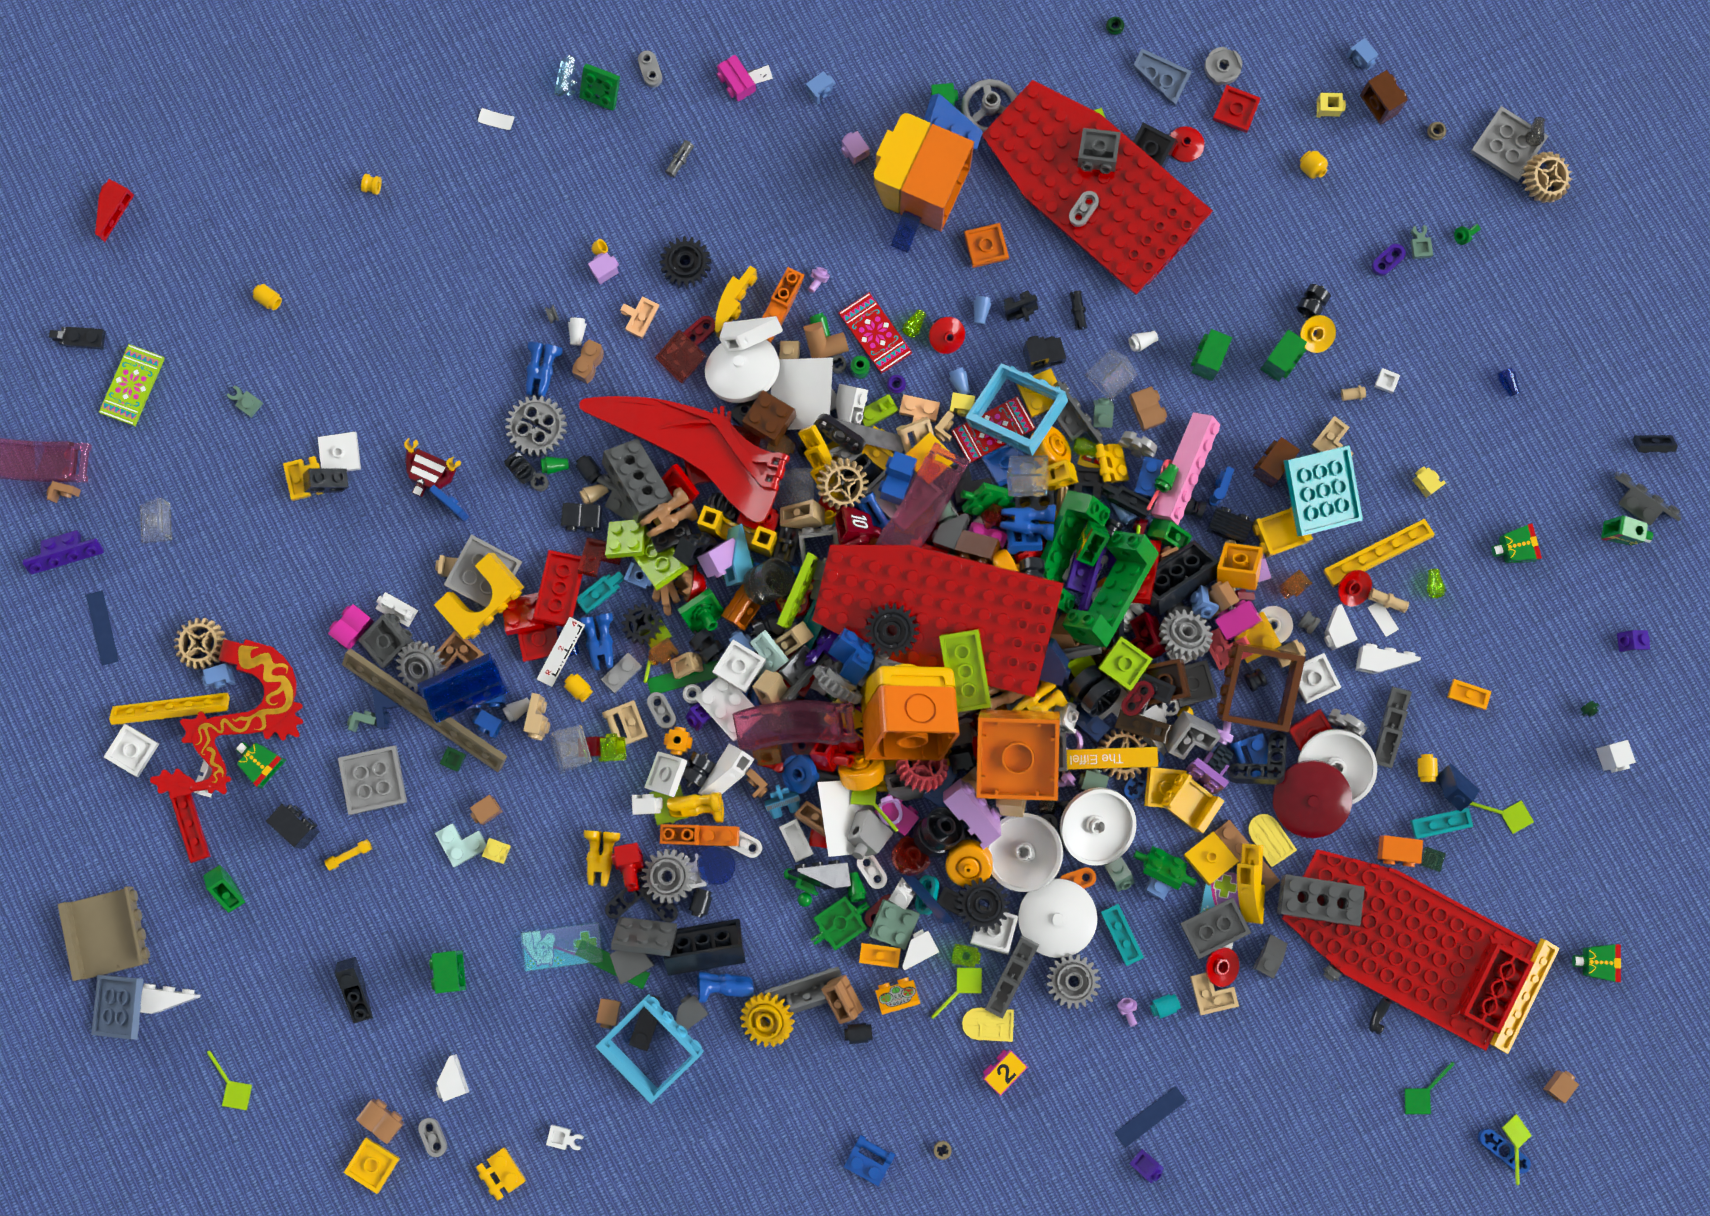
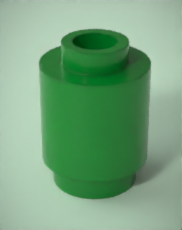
(862, 372)

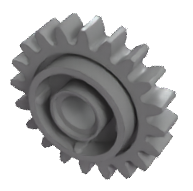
(1174, 630)
(419, 663)
(837, 685)
(680, 876)
(1085, 984)

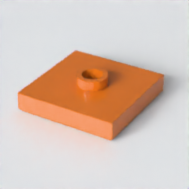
(986, 245)

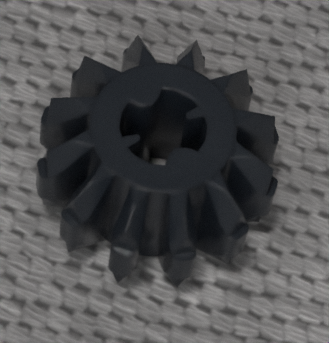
(520, 467)
(720, 503)

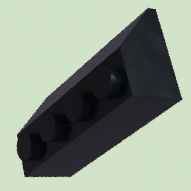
(1181, 576)
(706, 947)

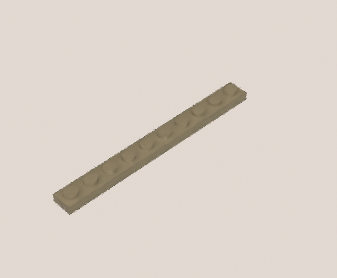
(417, 705)

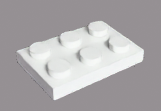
(721, 701)

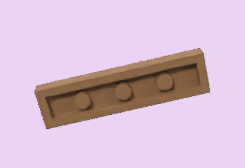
(1233, 840)

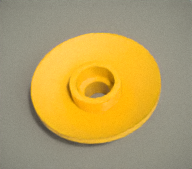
(1325, 333)

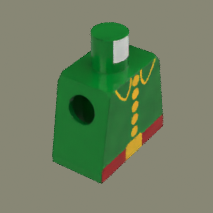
(1626, 531)
(1093, 539)
(1518, 546)
(259, 763)
(1600, 962)

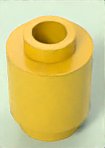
(267, 297)
(578, 687)
(1427, 768)

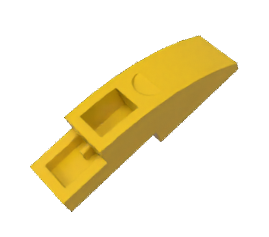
(729, 307)
(1249, 877)

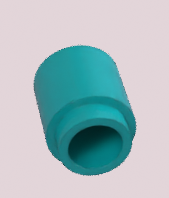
(1165, 1006)

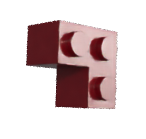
(1147, 635)

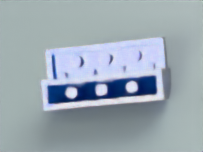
(463, 687)

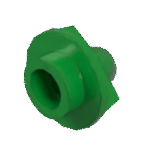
(1463, 234)

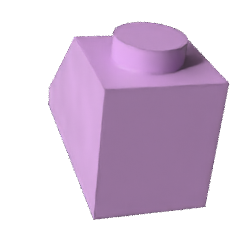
(718, 558)

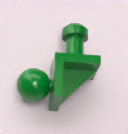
(804, 899)

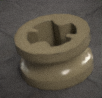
(944, 1155)

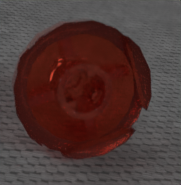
(908, 858)

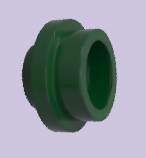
(1115, 21)
(1590, 709)

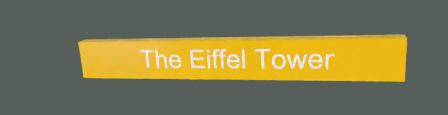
(1112, 758)

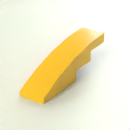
(818, 455)

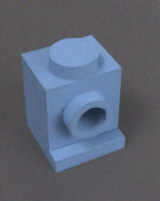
(1363, 54)
(820, 86)
(631, 577)
(740, 638)
(218, 676)
(1157, 888)

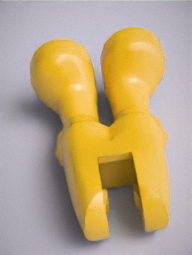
(1032, 703)
(697, 804)
(598, 862)

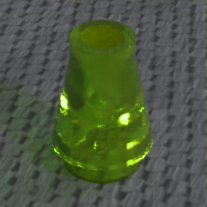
(914, 323)
(1084, 447)
(1435, 584)

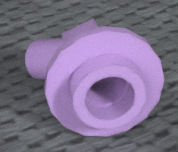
(820, 275)
(1225, 736)
(1066, 780)
(1127, 1006)

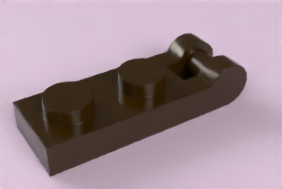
(1143, 726)

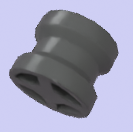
(1308, 622)

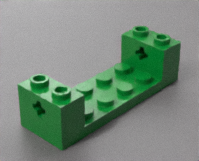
(1069, 524)
(1134, 560)

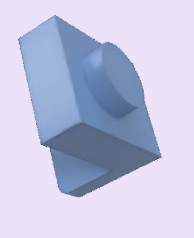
(1201, 603)

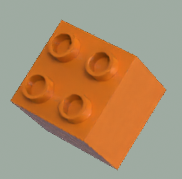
(1018, 754)

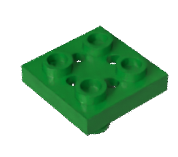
(601, 82)
(702, 612)

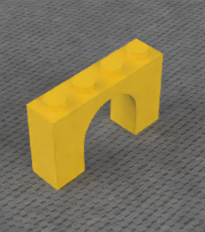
(759, 541)
(504, 588)

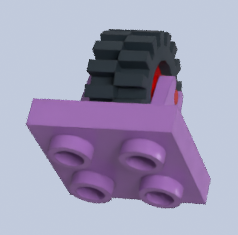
(1211, 769)

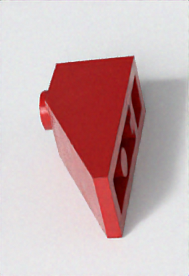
(111, 205)

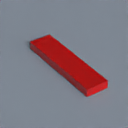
(190, 828)

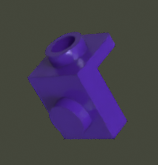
(1633, 640)

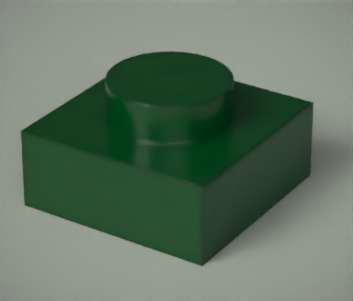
(453, 759)

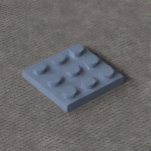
(117, 1006)

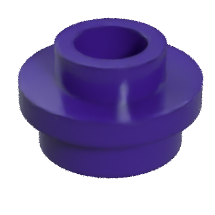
(896, 378)

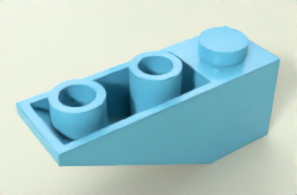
(741, 557)

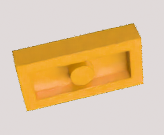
(1469, 694)
(879, 955)

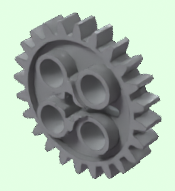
(528, 440)

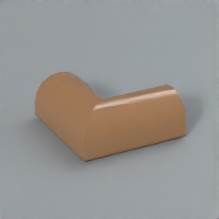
(824, 346)
(457, 647)
(811, 816)

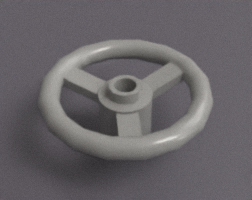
(990, 100)

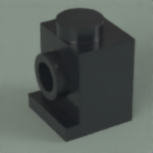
(737, 415)
(962, 759)

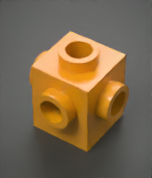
(683, 746)

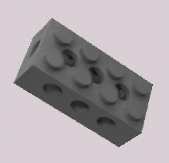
(635, 478)
(1331, 891)

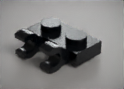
(1089, 478)

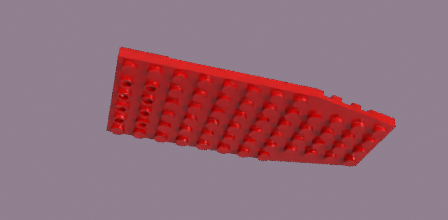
(1141, 207)
(947, 597)
(1420, 949)

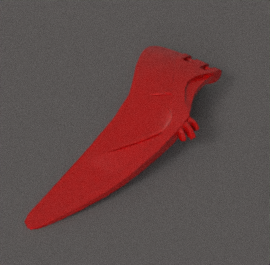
(704, 442)

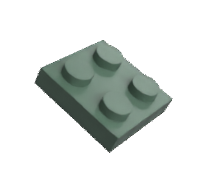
(894, 924)

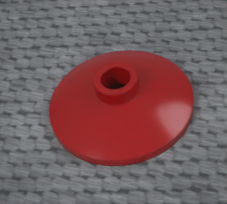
(1187, 152)
(940, 331)
(1354, 588)
(1228, 969)

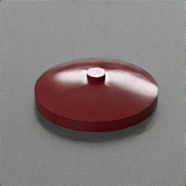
(1312, 799)

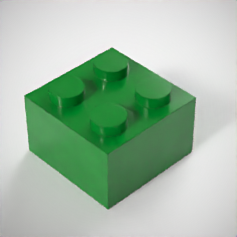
(1211, 354)
(1281, 360)
(447, 971)

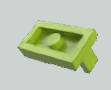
(879, 411)

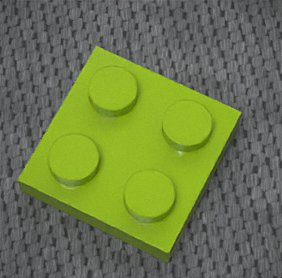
(625, 539)
(1125, 663)

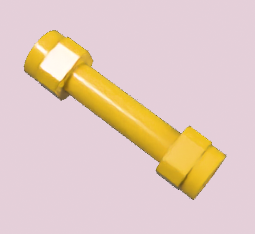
(333, 862)

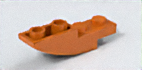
(784, 296)
(699, 835)

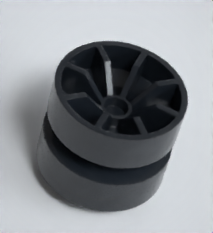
(1094, 691)
(938, 832)

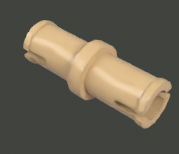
(1388, 600)

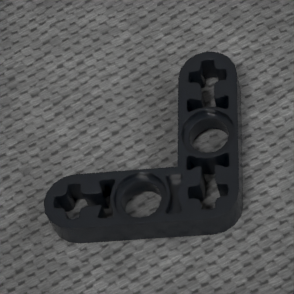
(838, 426)
(1271, 766)
(647, 897)

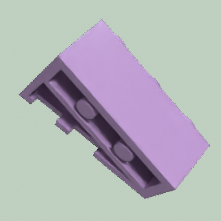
(974, 811)

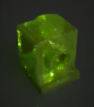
(612, 748)
(958, 951)

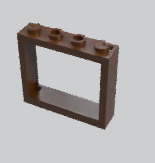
(1290, 690)

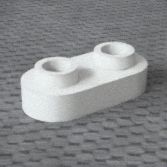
(744, 842)
(871, 871)

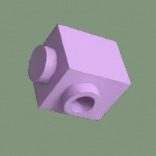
(854, 147)
(603, 267)

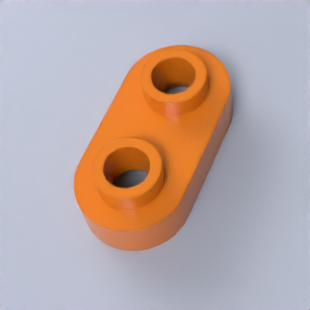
(1076, 876)

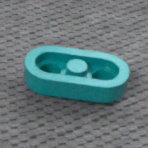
(926, 881)

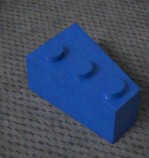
(946, 116)

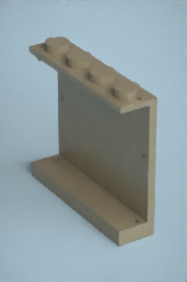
(103, 934)

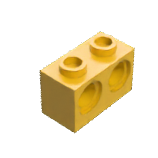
(1061, 475)

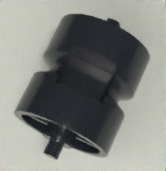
(1314, 299)
(1032, 566)
(768, 624)
(706, 645)
(697, 769)

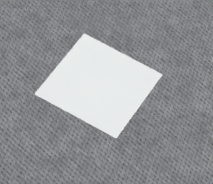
(805, 387)
(838, 816)

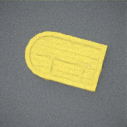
(1267, 832)
(984, 1025)

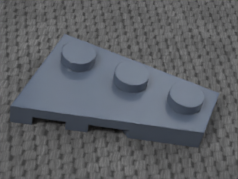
(1162, 74)

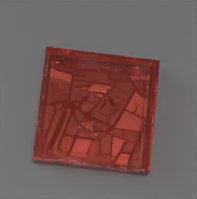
(680, 356)

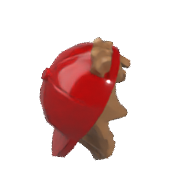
(690, 583)

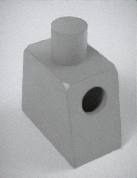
(868, 834)

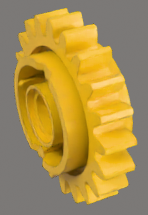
(779, 1017)

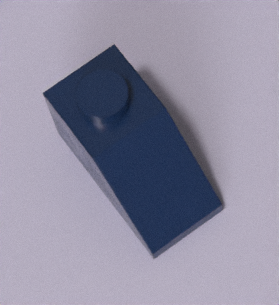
(1055, 664)
(1092, 727)
(1457, 787)

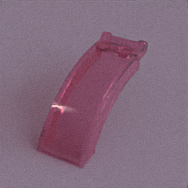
(43, 461)
(924, 500)
(793, 723)

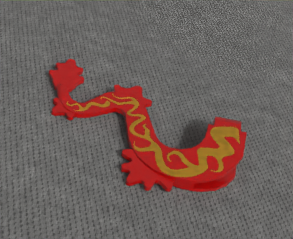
(272, 715)

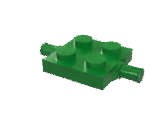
(984, 497)
(1165, 867)
(840, 923)

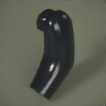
(1378, 1014)

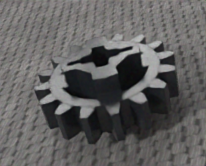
(639, 631)

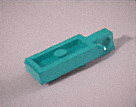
(599, 592)

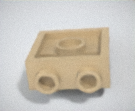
(536, 723)

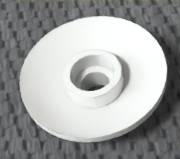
(1283, 619)

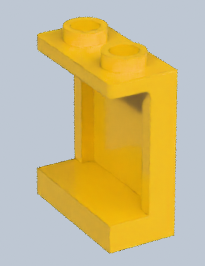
(1278, 533)
(1191, 803)

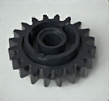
(685, 273)
(901, 621)
(976, 916)

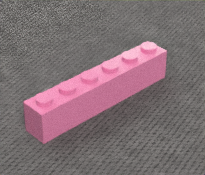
(1190, 460)

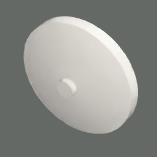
(742, 373)
(1346, 753)
(1098, 826)
(1026, 853)
(1058, 918)

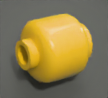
(1313, 164)

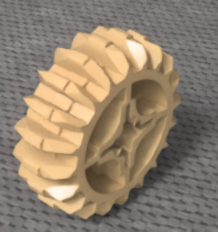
(1553, 174)
(849, 481)
(187, 653)
(1126, 738)

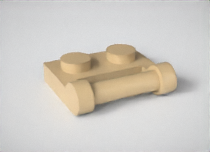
(919, 430)
(630, 720)

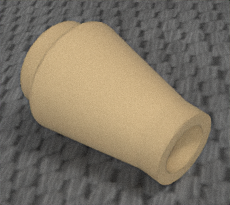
(593, 493)

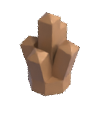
(666, 593)

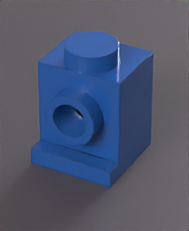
(488, 723)

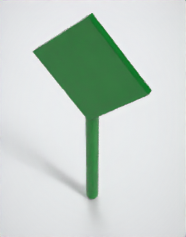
(1418, 1099)

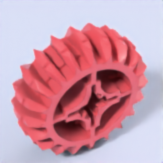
(921, 773)

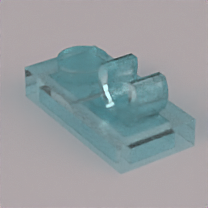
(566, 69)

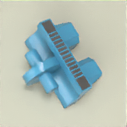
(782, 798)

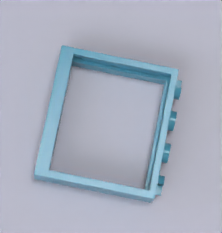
(1029, 446)
(629, 1069)

